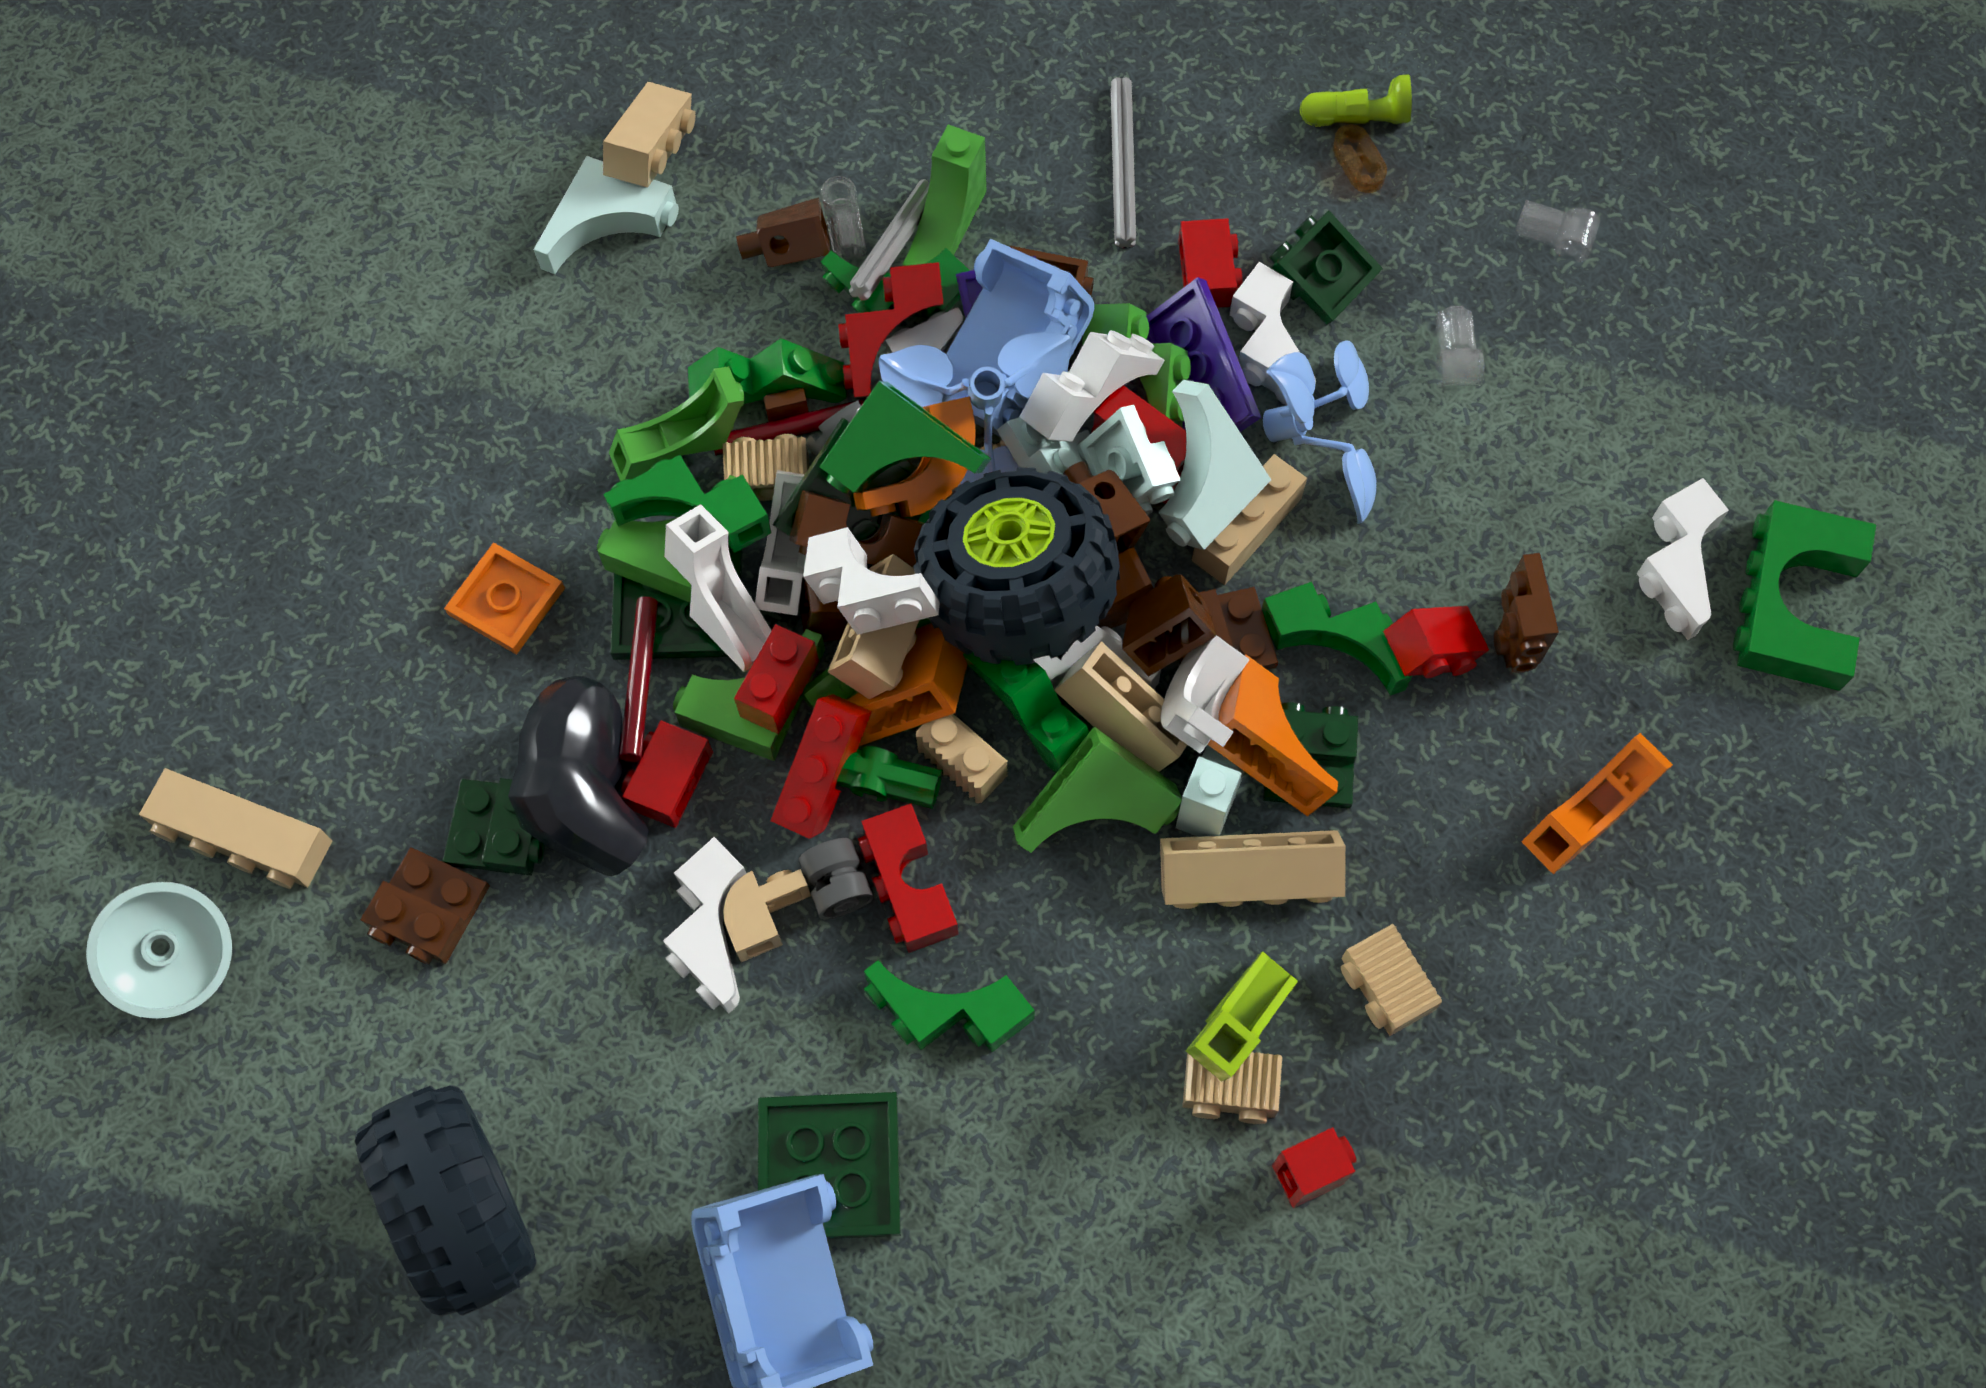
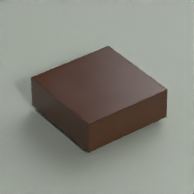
(785, 404)

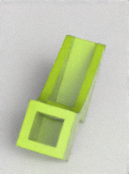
(1241, 1017)

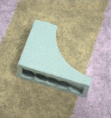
(602, 207)
(1217, 473)
(1209, 795)

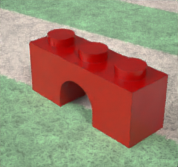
(810, 786)
(919, 914)

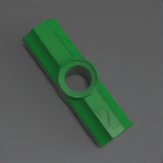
(885, 776)

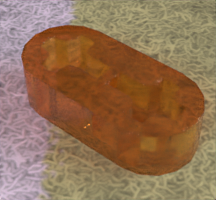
(1366, 155)

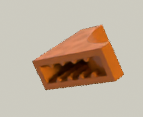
(926, 691)
(1266, 743)

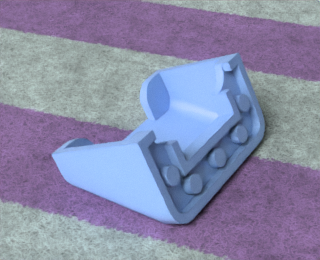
(1016, 300)
(778, 1288)

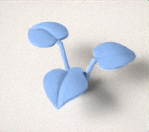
(926, 372)
(1292, 421)

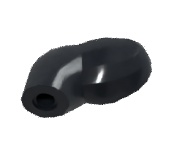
(569, 776)

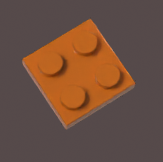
(504, 598)

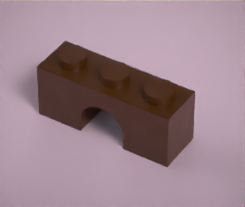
(823, 514)

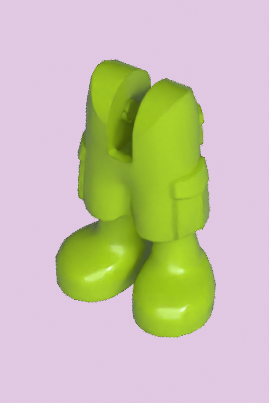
(1354, 107)

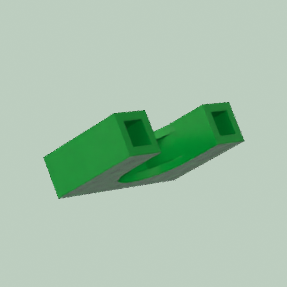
(1771, 635)

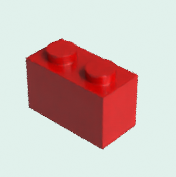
(1208, 253)
(1436, 641)
(776, 679)
(666, 773)
(1314, 1166)

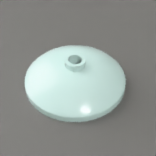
(154, 983)

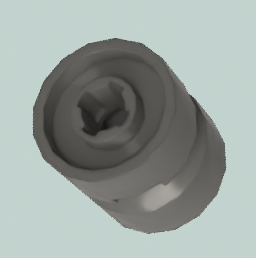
(837, 883)

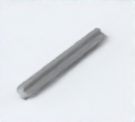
(1123, 162)
(890, 243)

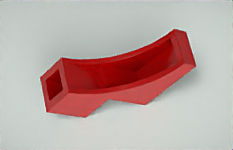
(911, 290)

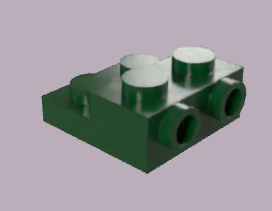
(1325, 266)
(1331, 742)
(487, 831)

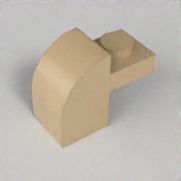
(749, 910)

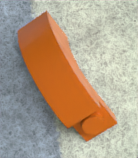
(933, 477)
(1597, 804)

